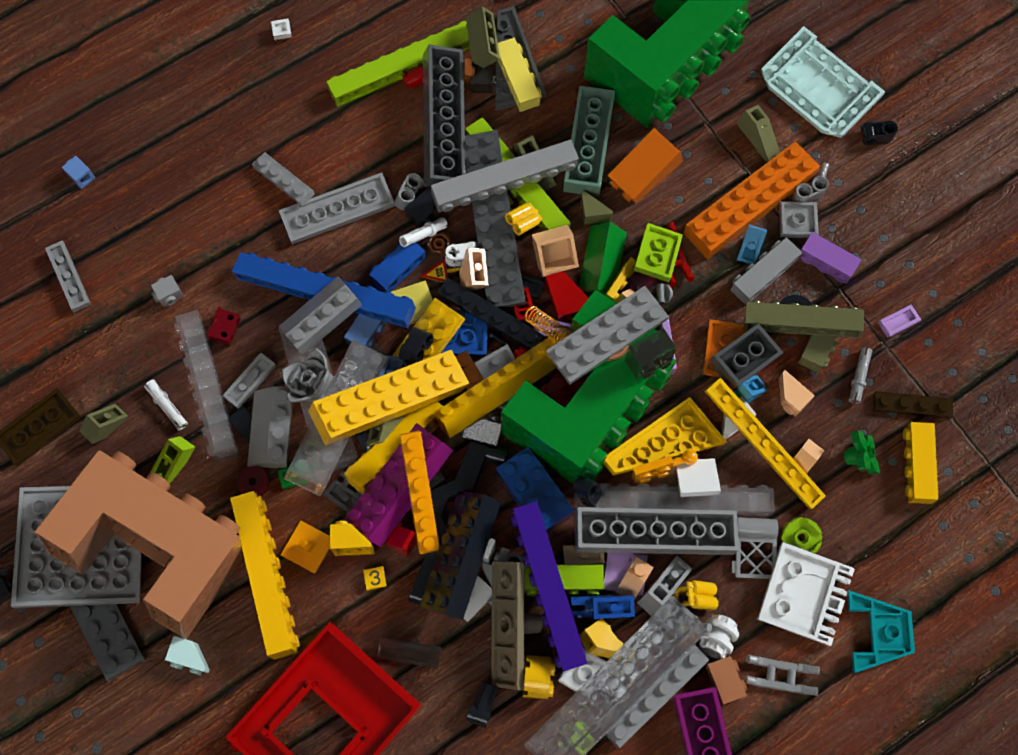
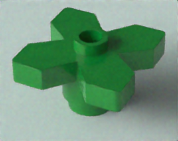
(862, 453)

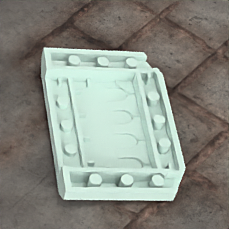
(819, 85)

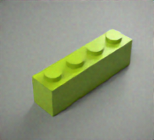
(574, 579)

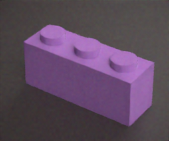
(829, 258)

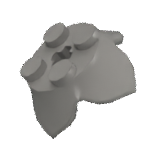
(308, 380)

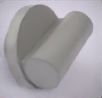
(664, 293)

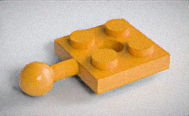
(661, 467)

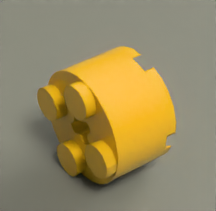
(537, 677)

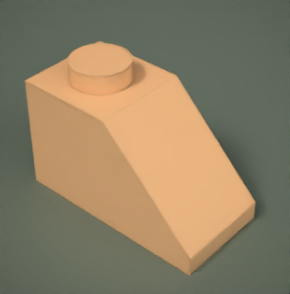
(474, 270)
(793, 394)

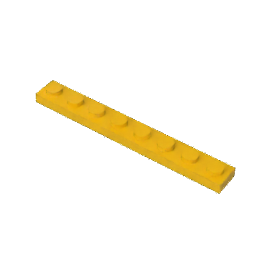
(765, 443)

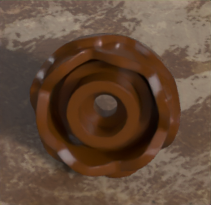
(437, 239)

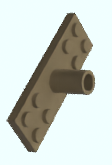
(510, 625)

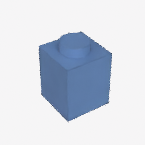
(78, 172)

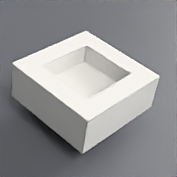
(281, 29)

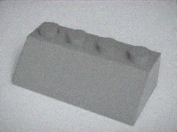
(320, 315)
(270, 428)

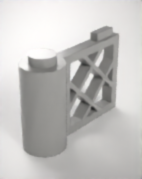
(751, 531)

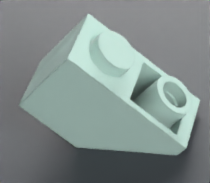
(188, 654)

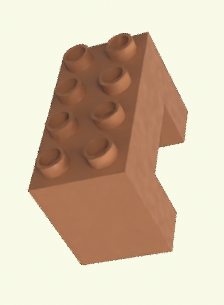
(174, 532)

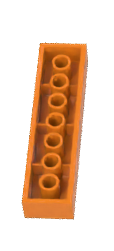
(751, 200)

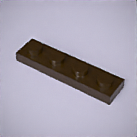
(913, 404)

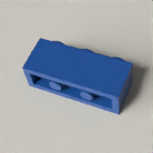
(397, 266)

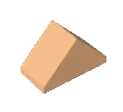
(808, 455)

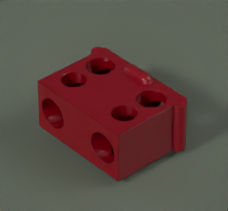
(223, 326)

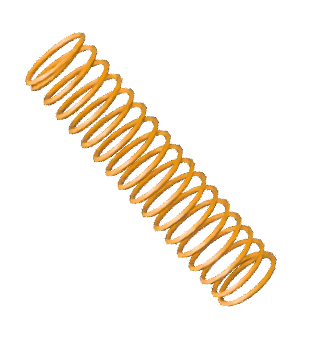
(551, 337)

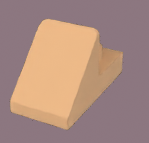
(634, 578)

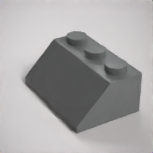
(746, 356)

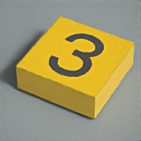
(375, 578)

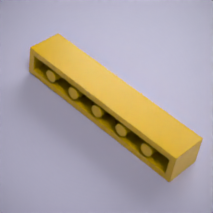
(371, 462)

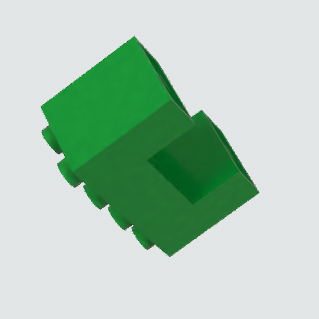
(666, 66)
(596, 417)

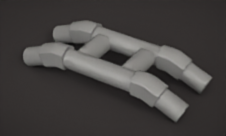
(792, 668)

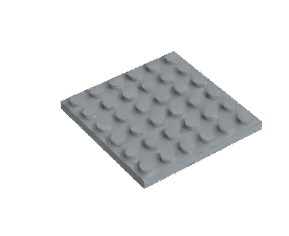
(47, 582)

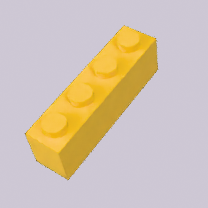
(921, 463)

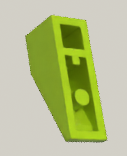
(173, 458)

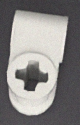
(459, 252)

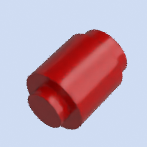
(413, 77)

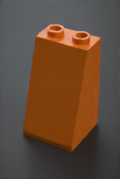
(645, 166)

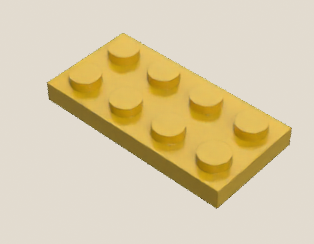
(439, 321)

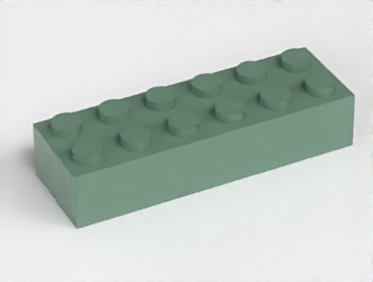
(590, 140)

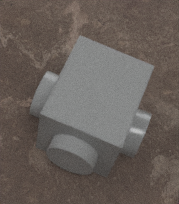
(166, 291)

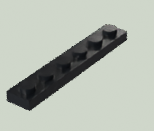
(489, 314)

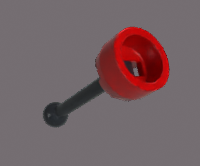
(516, 351)

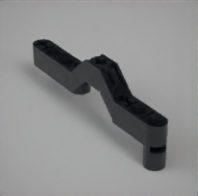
(465, 481)

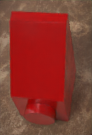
(402, 540)

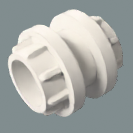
(717, 641)

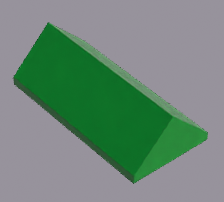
(602, 257)

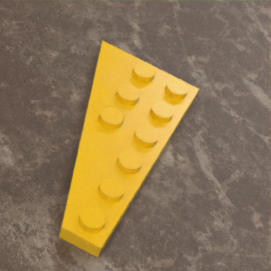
(671, 434)

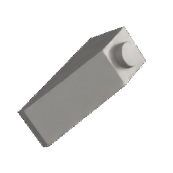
(664, 586)

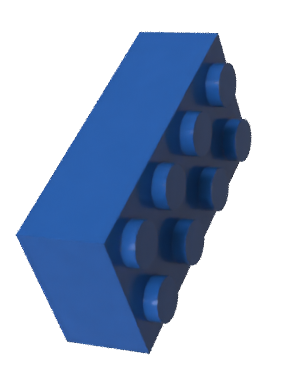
(530, 483)

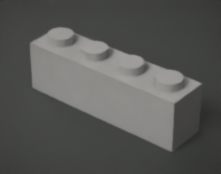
(766, 271)

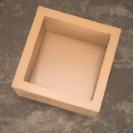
(555, 250)

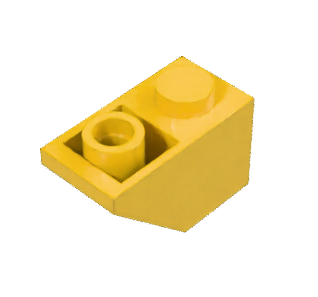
(600, 640)

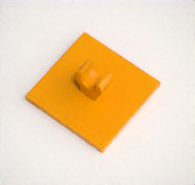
(307, 547)

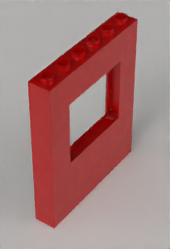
(346, 682)

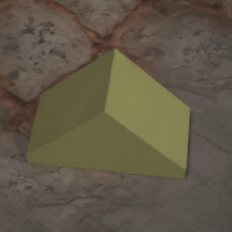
(593, 210)

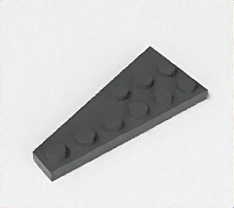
(509, 27)

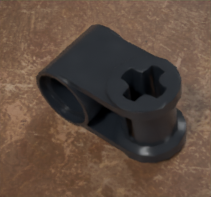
(875, 132)
(588, 491)

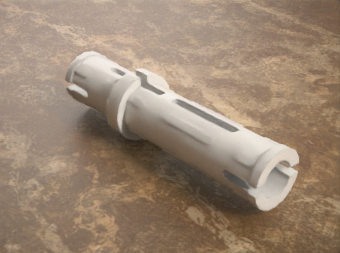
(428, 229)
(161, 398)

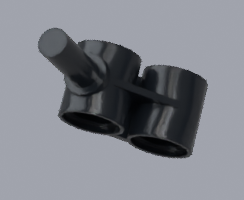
(412, 349)

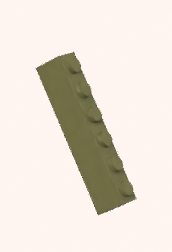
(805, 319)

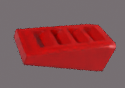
(529, 303)

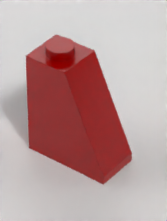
(564, 296)

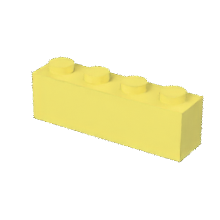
(518, 76)

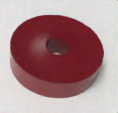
(253, 473)

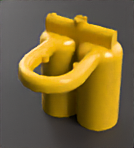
(523, 218)
(699, 595)

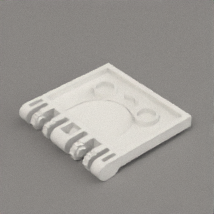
(802, 592)

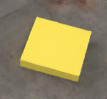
(419, 294)

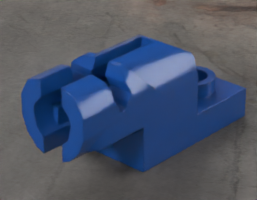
(603, 606)

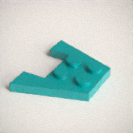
(889, 631)

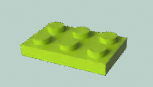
(658, 252)

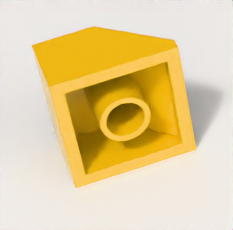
(348, 540)

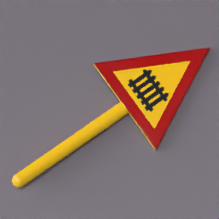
(439, 272)

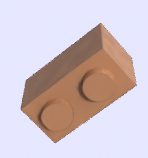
(726, 680)

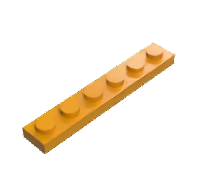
(419, 492)

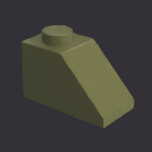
(102, 423)

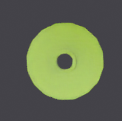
(811, 531)

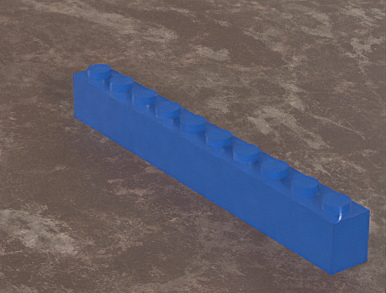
(306, 284)

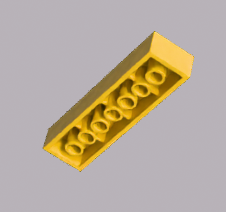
(387, 397)
(264, 576)

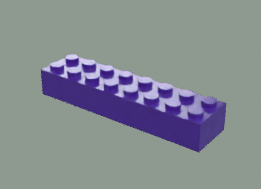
(549, 587)

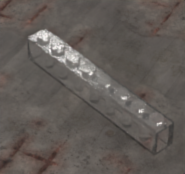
(206, 385)

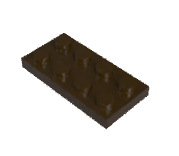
(37, 426)

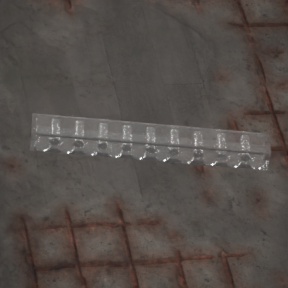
(744, 500)

